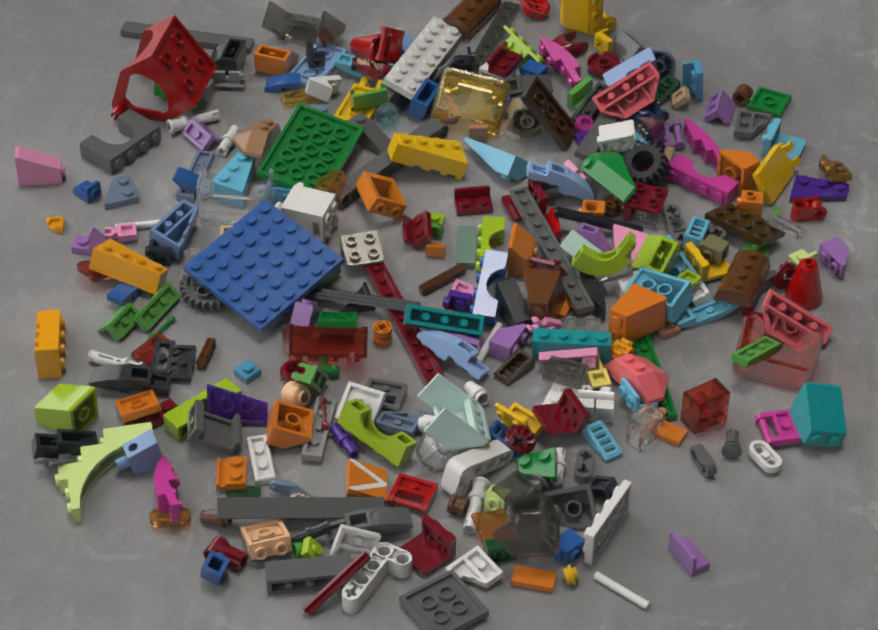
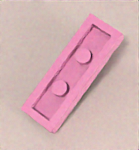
(587, 355)

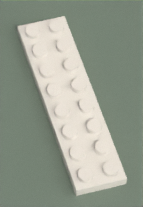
(422, 57)

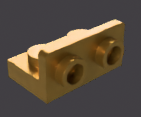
(834, 170)

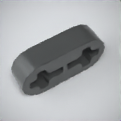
(703, 460)
(585, 466)

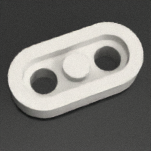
(765, 456)

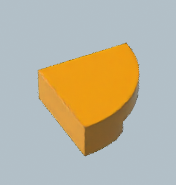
(56, 224)

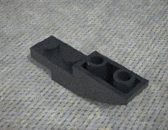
(125, 376)

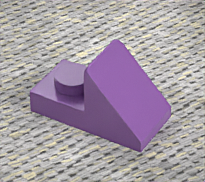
(85, 244)

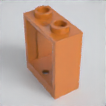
(373, 185)

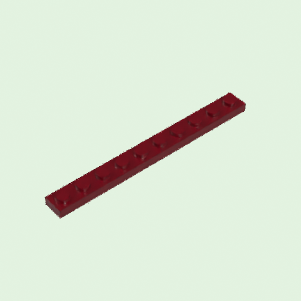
(420, 354)

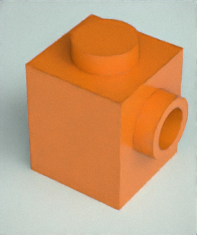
(751, 201)

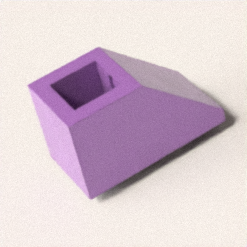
(595, 236)
(834, 256)
(305, 313)
(507, 341)

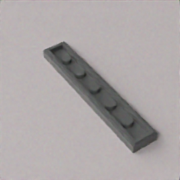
(589, 143)

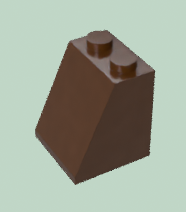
(544, 292)

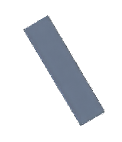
(200, 157)

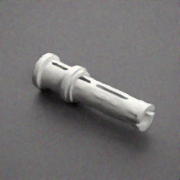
(180, 124)
(105, 359)
(477, 498)

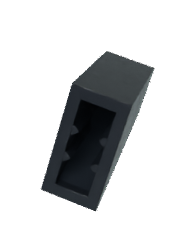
(512, 303)

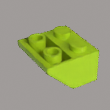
(657, 254)

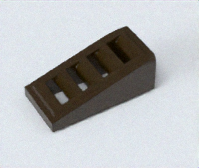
(519, 355)

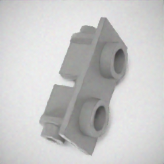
(235, 79)

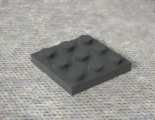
(444, 604)

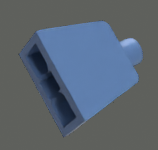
(141, 454)

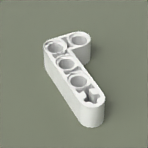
(472, 464)
(384, 560)

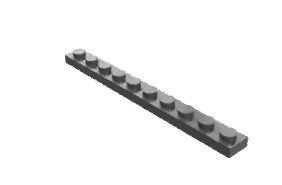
(551, 249)

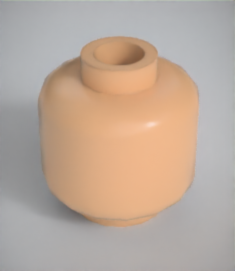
(296, 393)

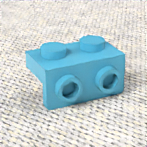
(630, 396)

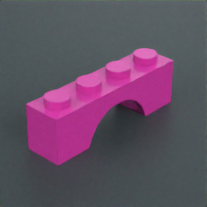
(719, 189)

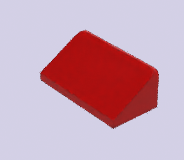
(554, 224)

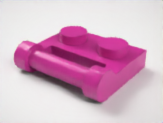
(783, 426)

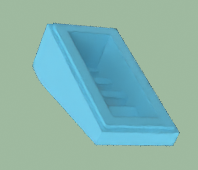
(695, 233)
(597, 430)

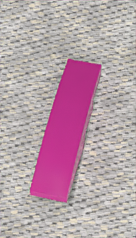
(701, 143)

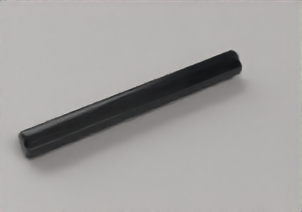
(591, 219)

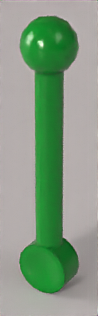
(171, 319)

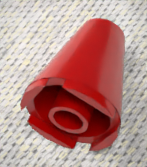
(366, 47)
(805, 285)

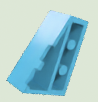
(236, 176)

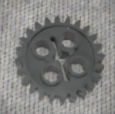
(197, 295)

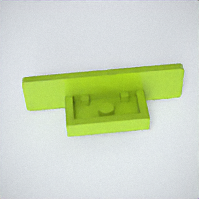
(519, 46)

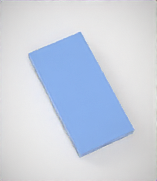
(330, 56)

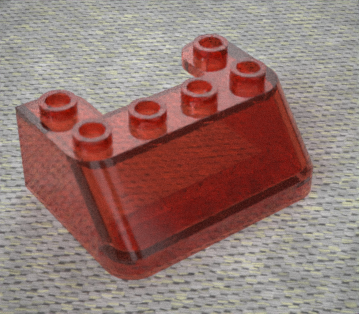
(324, 342)
(786, 367)

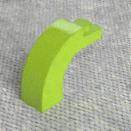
(605, 263)

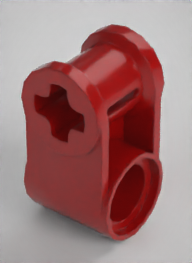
(806, 208)

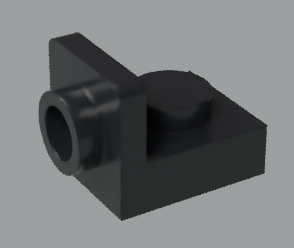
(314, 57)
(465, 61)
(158, 254)
(603, 486)

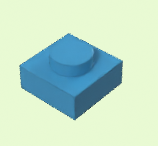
(247, 371)

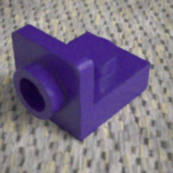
(458, 301)

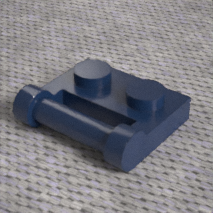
(647, 111)

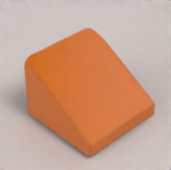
(435, 249)

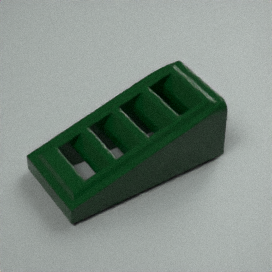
(667, 87)
(497, 551)

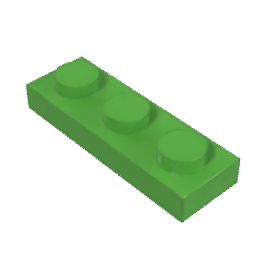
(156, 306)
(755, 352)

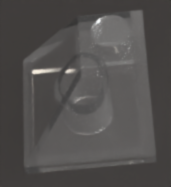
(432, 455)

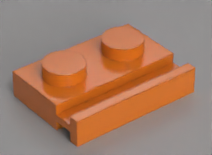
(232, 473)

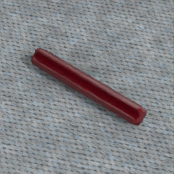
(336, 583)

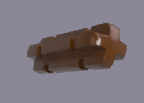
(206, 353)

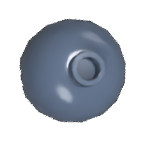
(665, 62)

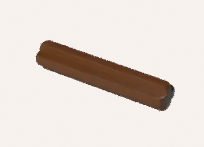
(442, 278)

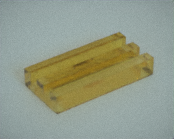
(293, 98)

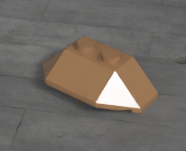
(257, 138)

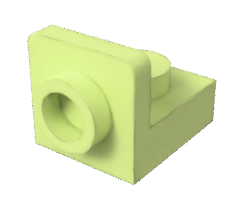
(800, 254)
(492, 500)

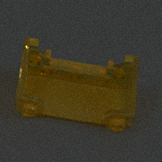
(472, 98)

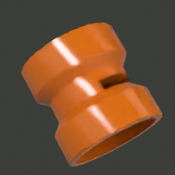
(382, 333)

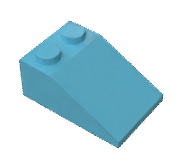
(677, 290)

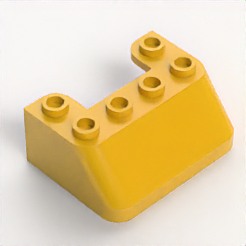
(585, 16)

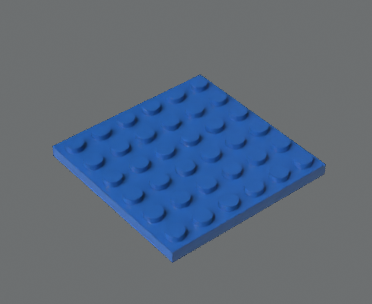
(263, 265)

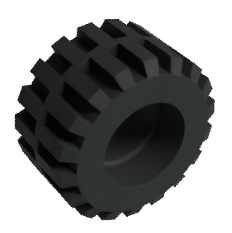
(648, 153)

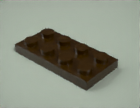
(549, 112)
(744, 224)

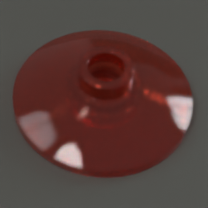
(83, 268)

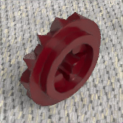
(781, 281)
(289, 367)
(520, 431)

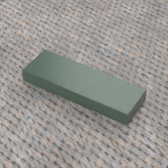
(466, 246)

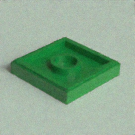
(769, 101)
(337, 319)

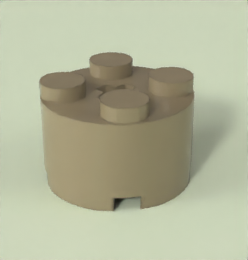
(522, 119)

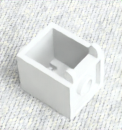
(312, 210)

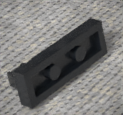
(588, 106)

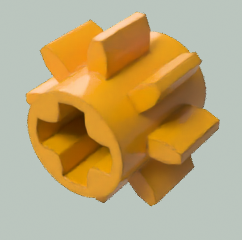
(622, 347)

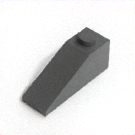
(372, 137)

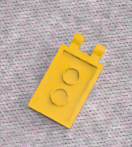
(346, 109)
(775, 171)

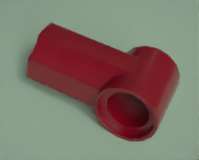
(220, 545)

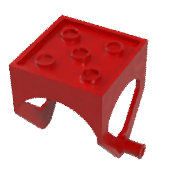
(174, 63)

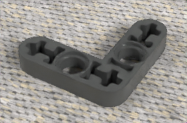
(678, 234)

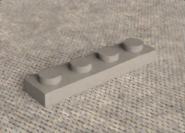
(315, 448)

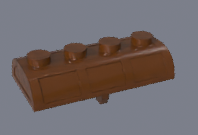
(471, 15)
(743, 278)

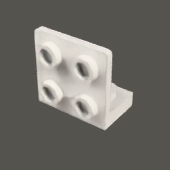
(617, 136)

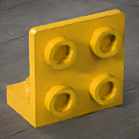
(704, 268)

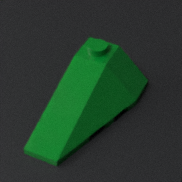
(610, 172)

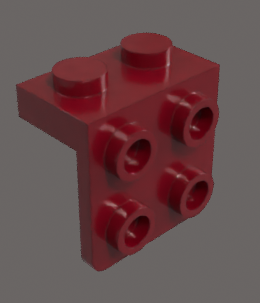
(537, 193)
(646, 199)
(563, 417)
(431, 546)

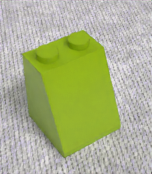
(68, 407)

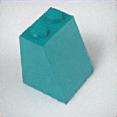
(819, 415)

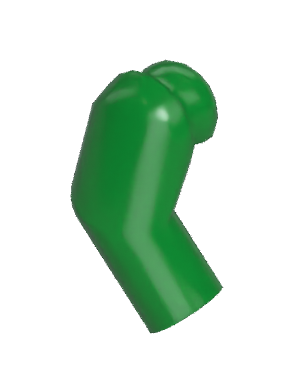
(332, 371)

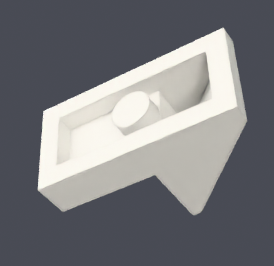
(323, 86)

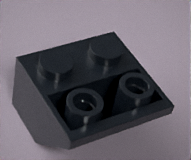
(230, 55)

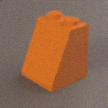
(637, 313)

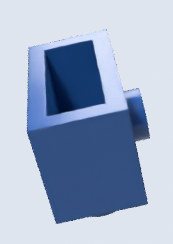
(423, 99)

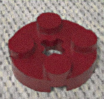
(596, 63)

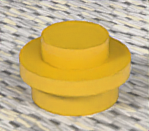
(570, 574)

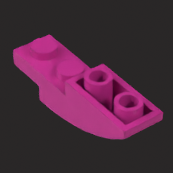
(561, 60)
(166, 489)

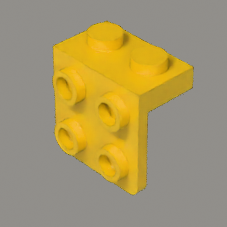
(518, 415)

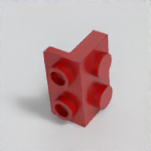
(535, 8)

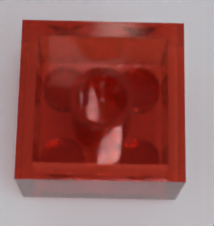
(705, 406)

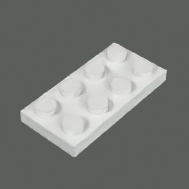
(607, 521)

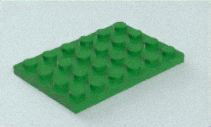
(310, 147)

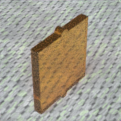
(487, 522)

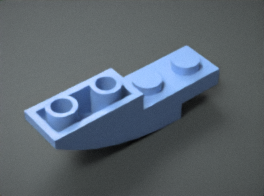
(568, 181)
(450, 346)

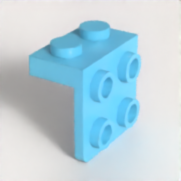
(774, 137)

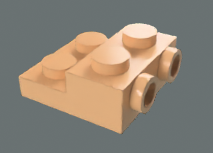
(266, 539)

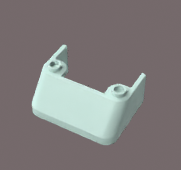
(459, 418)

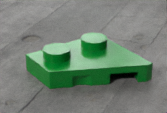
(540, 463)

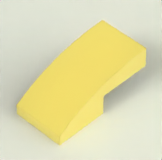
(598, 376)

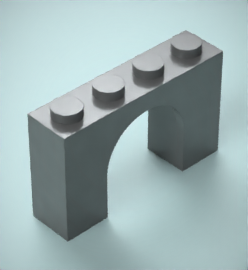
(115, 156)

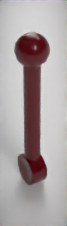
(325, 425)

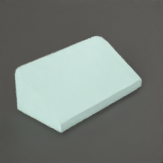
(574, 241)

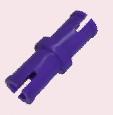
(344, 440)

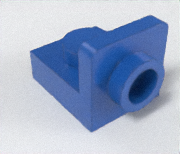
(88, 191)

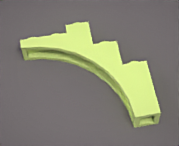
(94, 460)

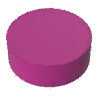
(583, 123)

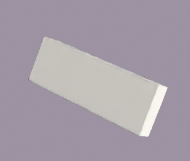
(260, 460)

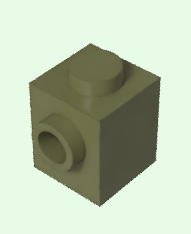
(714, 249)

